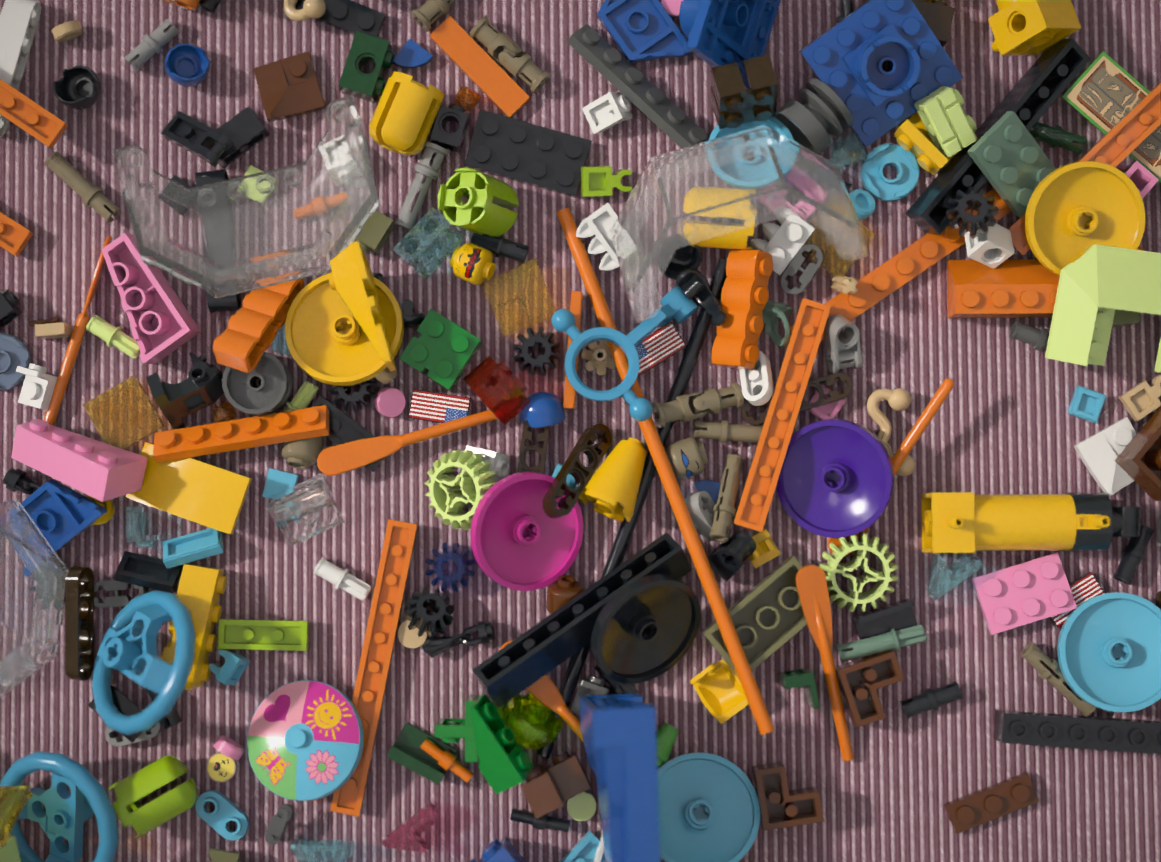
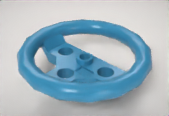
(132, 649)
(64, 810)

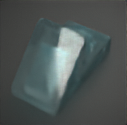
(944, 579)
(315, 850)

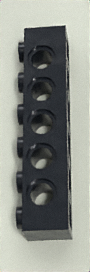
(1078, 731)

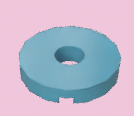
(878, 184)

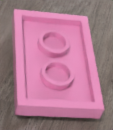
(1024, 593)

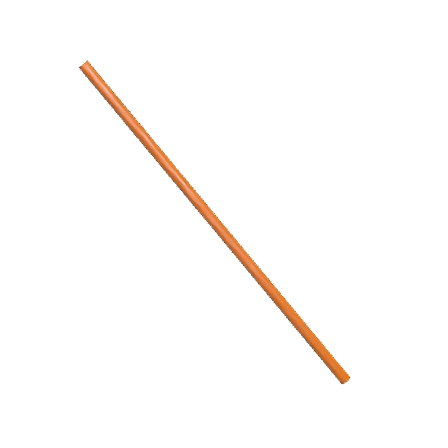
(671, 486)

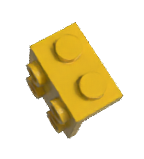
(914, 137)

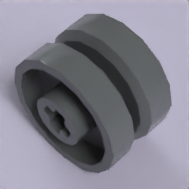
(272, 394)

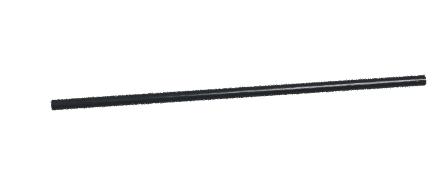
(627, 528)

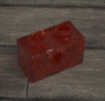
(497, 390)

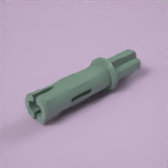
(881, 643)

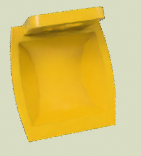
(720, 690)

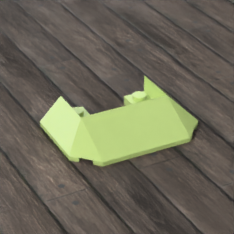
(1090, 293)

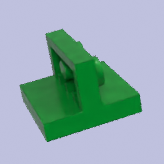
(454, 729)

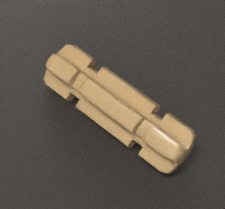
(844, 284)

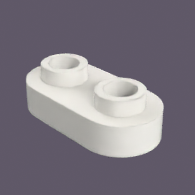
(756, 380)

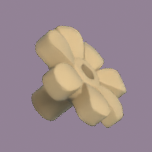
(595, 362)

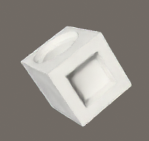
(990, 248)

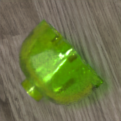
(531, 722)

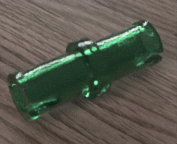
(1057, 137)

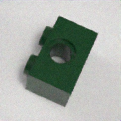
(363, 50)

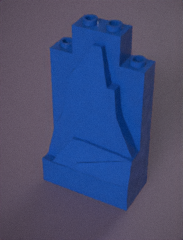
(623, 755)

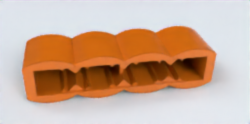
(743, 301)
(255, 325)

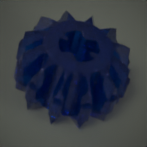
(445, 558)

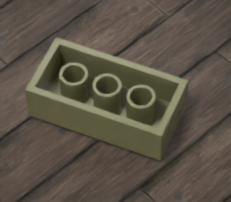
(764, 616)

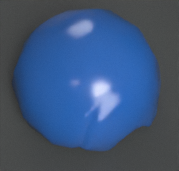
(187, 65)
(543, 410)

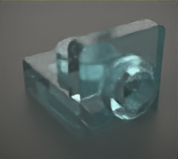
(848, 151)
(136, 524)

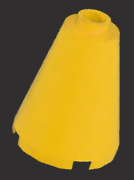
(617, 481)

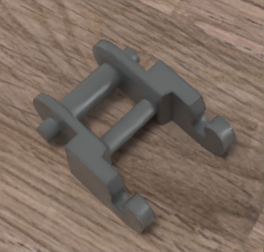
(278, 824)

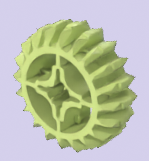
(453, 492)
(859, 559)

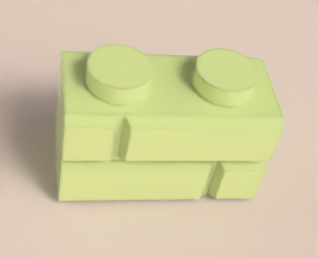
(946, 120)

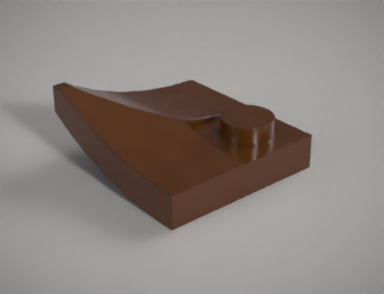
(289, 87)

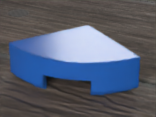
(412, 56)
(710, 487)

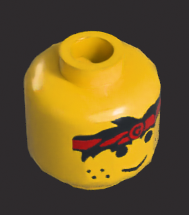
(472, 263)

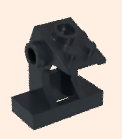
(189, 395)

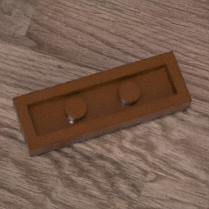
(991, 802)

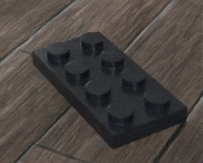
(527, 153)

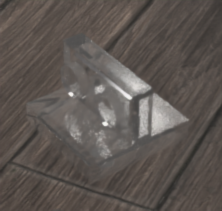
(305, 509)

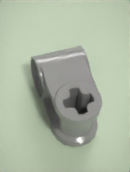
(842, 349)

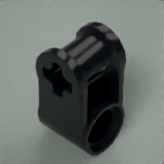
(730, 555)

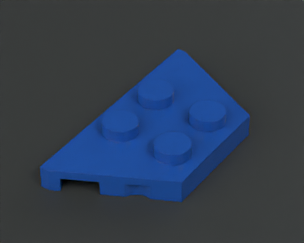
(642, 30)
(61, 512)

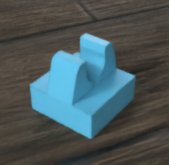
(232, 669)

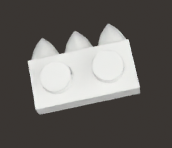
(600, 224)
(784, 240)

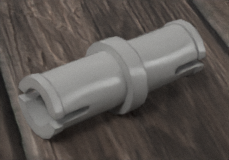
(152, 44)

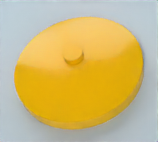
(1080, 208)
(330, 341)

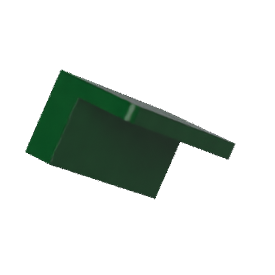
(800, 678)
(410, 755)

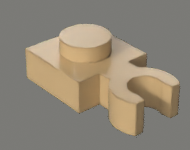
(1142, 398)

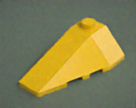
(356, 286)

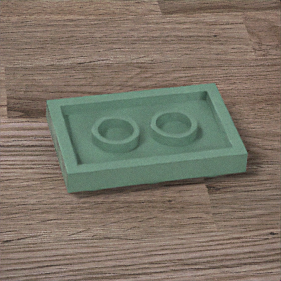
(1011, 161)

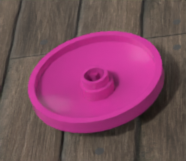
(518, 540)

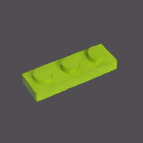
(263, 634)

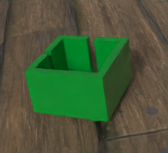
(441, 349)

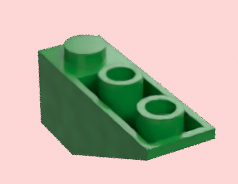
(499, 757)

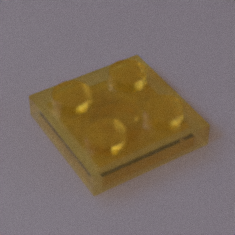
(124, 414)

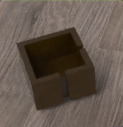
(736, 104)

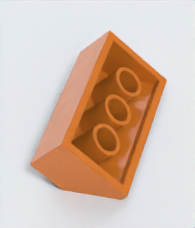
(1009, 291)

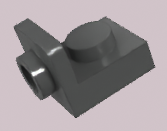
(590, 686)

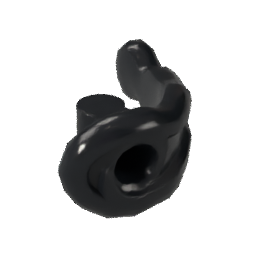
(697, 287)
(408, 309)

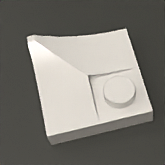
(1101, 451)

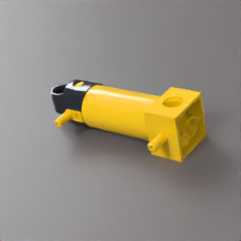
(1023, 522)

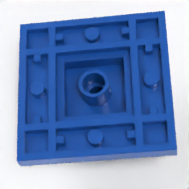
(728, 29)
(852, 58)

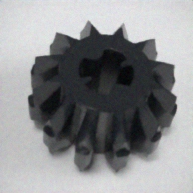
(972, 202)
(531, 343)
(356, 398)
(417, 615)

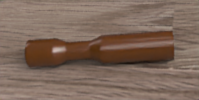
(43, 321)

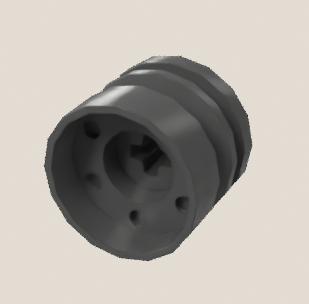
(815, 116)

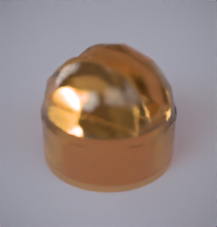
(467, 98)
(223, 413)

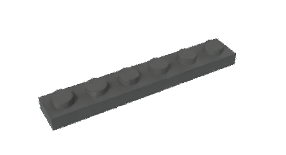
(636, 87)

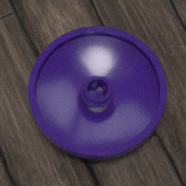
(835, 478)

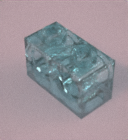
(428, 243)

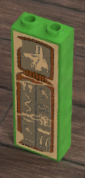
(1105, 97)

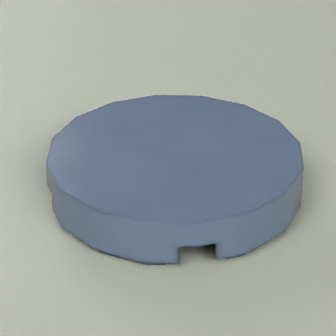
(12, 354)

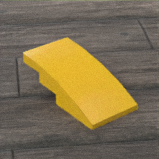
(193, 491)

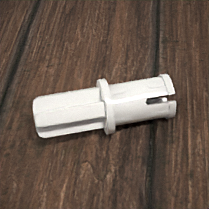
(342, 579)

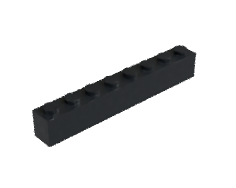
(1029, 101)
(572, 624)

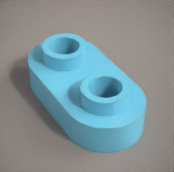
(224, 812)

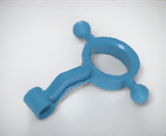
(674, 306)

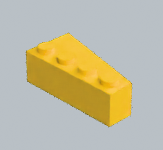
(200, 592)

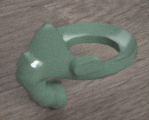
(771, 313)

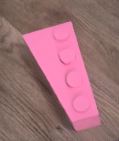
(152, 306)
(79, 460)

